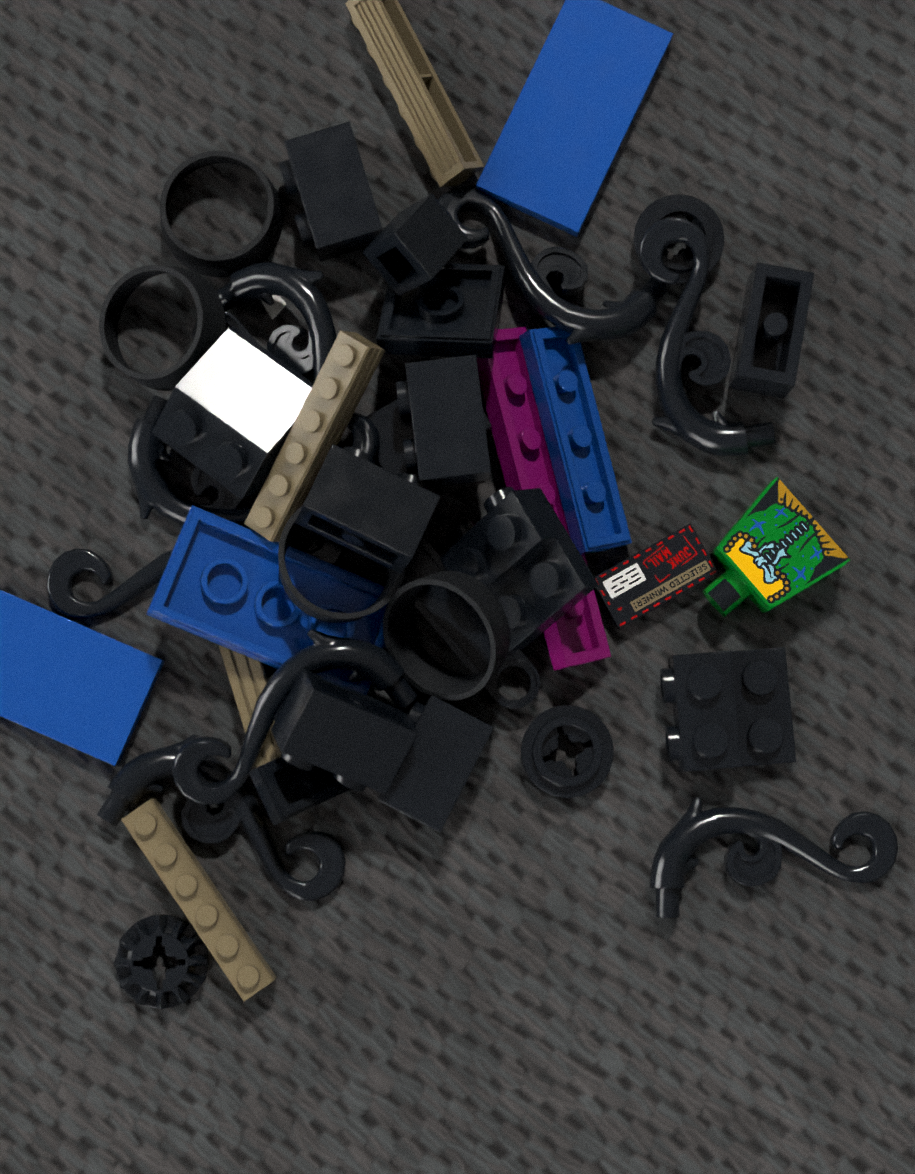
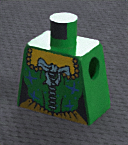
(772, 553)

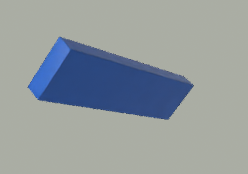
(575, 440)

